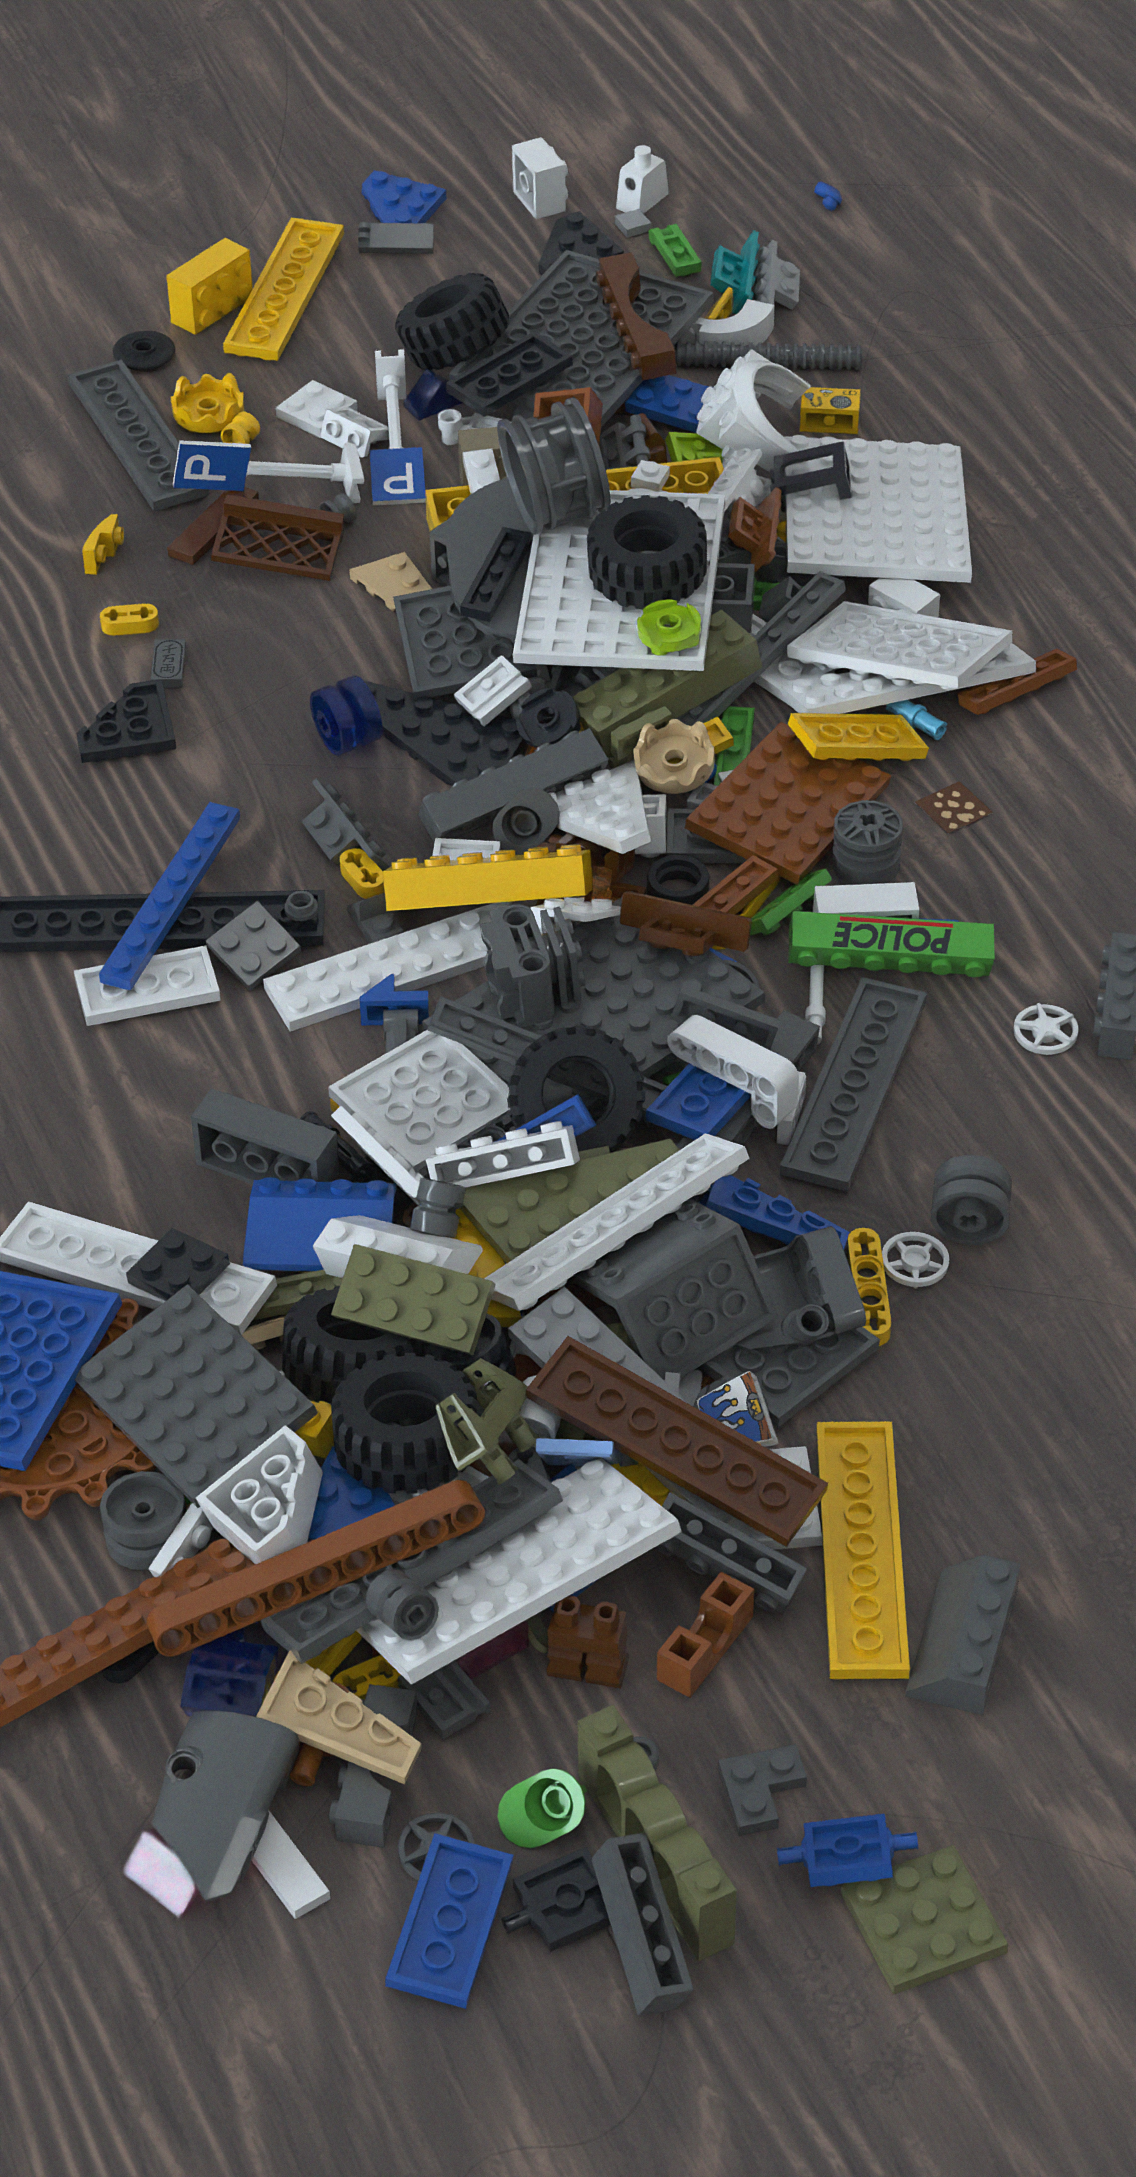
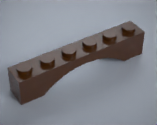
(648, 347)

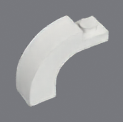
(751, 324)

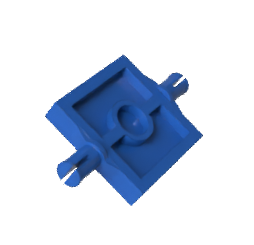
(847, 1850)

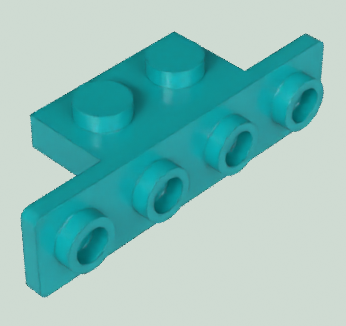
(736, 271)

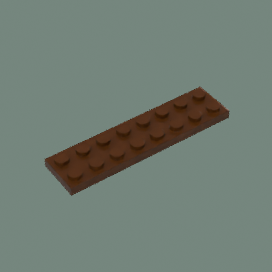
(677, 1441)

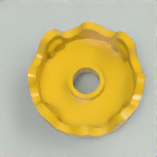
(219, 396)

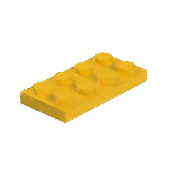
(858, 736)

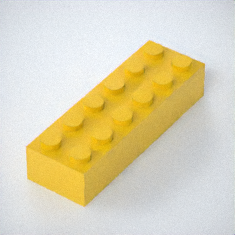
(488, 880)

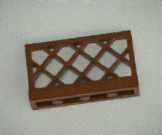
(282, 520)

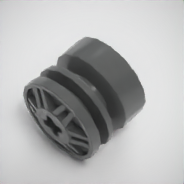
(867, 843)

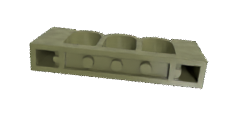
(635, 1803)

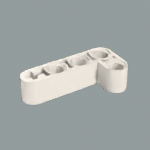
(742, 1063)

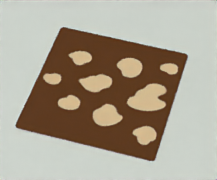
(953, 807)

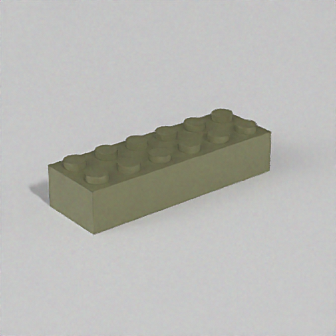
(635, 691)

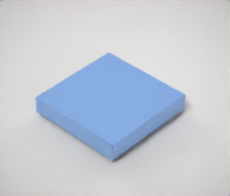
(578, 1452)

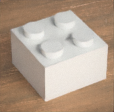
(539, 178)

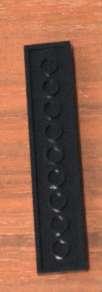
(102, 919)

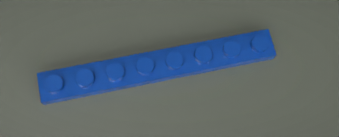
(169, 896)

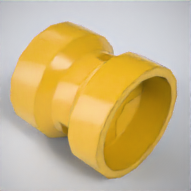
(241, 429)

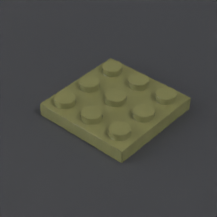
(925, 1920)

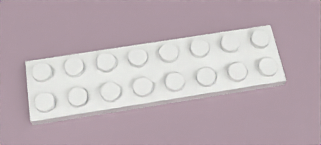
(859, 691)
(414, 957)
(615, 1220)
(101, 1255)

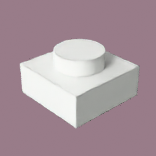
(650, 476)

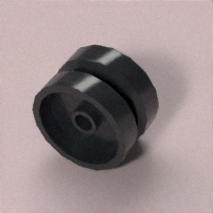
(490, 1347)

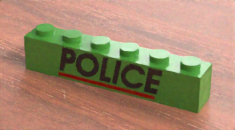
(891, 943)

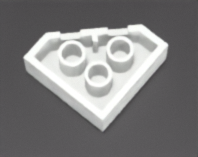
(266, 1498)

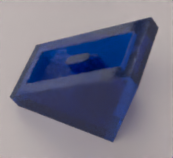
(429, 396)

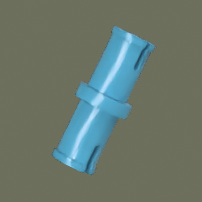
(919, 718)

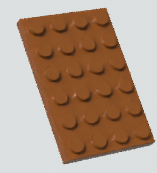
(784, 803)

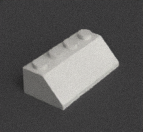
(341, 1233)

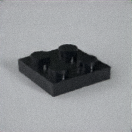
(175, 1263)

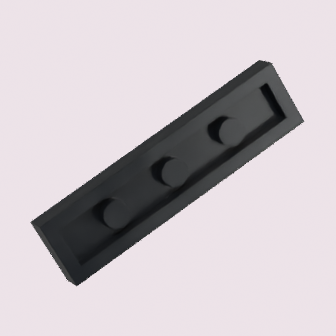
(496, 574)

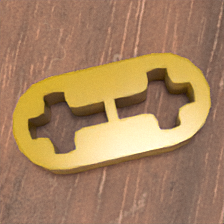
(129, 619)
(356, 876)
(367, 1673)

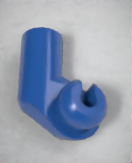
(831, 195)

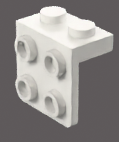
(577, 910)

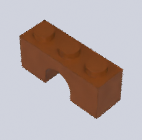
(693, 1653)

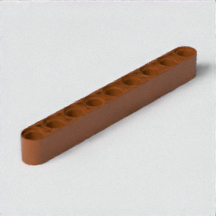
(314, 1568)

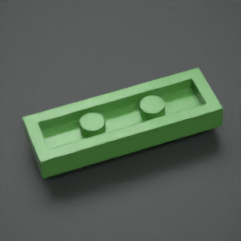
(790, 900)

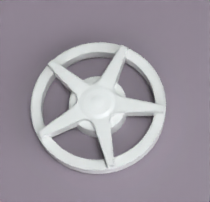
(1045, 1029)
(915, 1259)

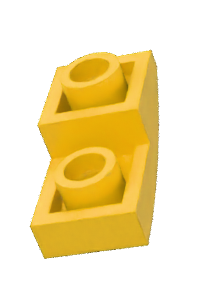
(102, 543)

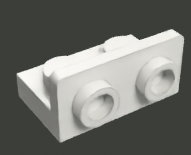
(350, 426)

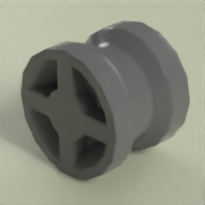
(341, 504)

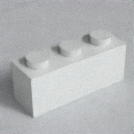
(878, 900)

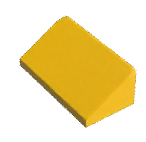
(722, 307)

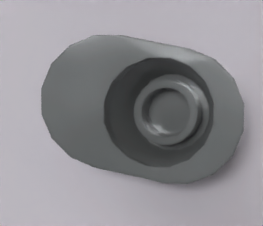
(526, 820)

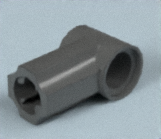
(399, 1027)

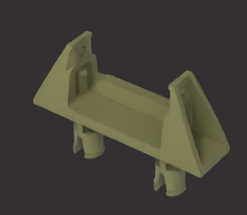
(499, 1414)

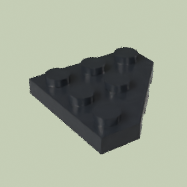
(577, 235)
(130, 726)

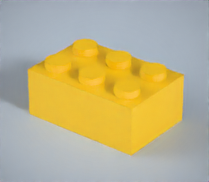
(209, 286)

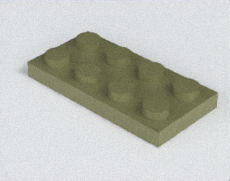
(413, 1299)

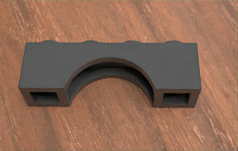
(364, 1805)

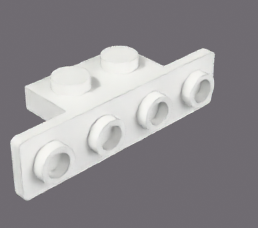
(740, 479)

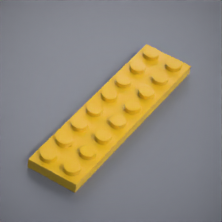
(283, 289)
(862, 1552)

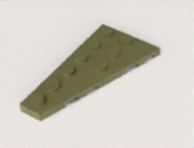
(531, 1207)

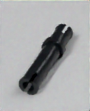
(348, 1156)

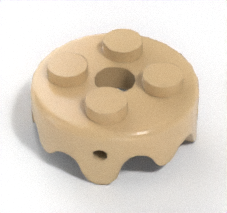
(674, 741)

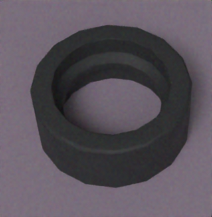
(678, 868)

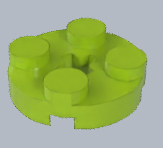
(682, 634)

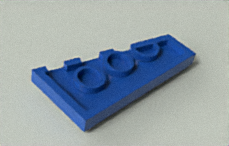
(764, 1214)

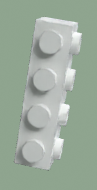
(506, 1158)

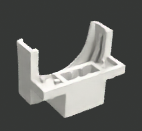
(733, 415)

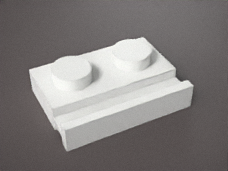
(492, 690)

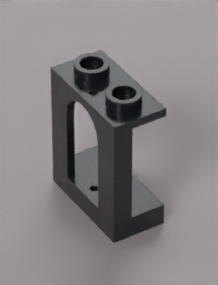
(838, 474)

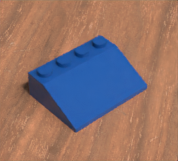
(292, 1214)

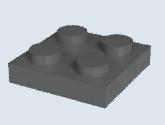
(253, 946)

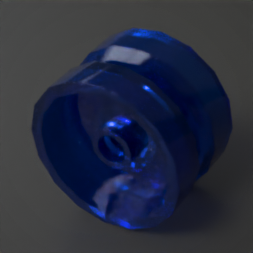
(346, 715)

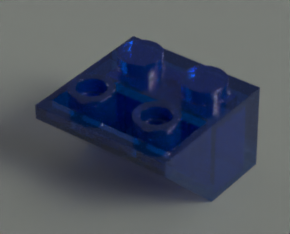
(229, 1677)

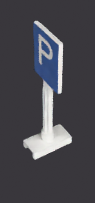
(227, 465)
(395, 471)

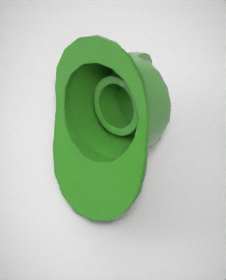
(542, 1808)

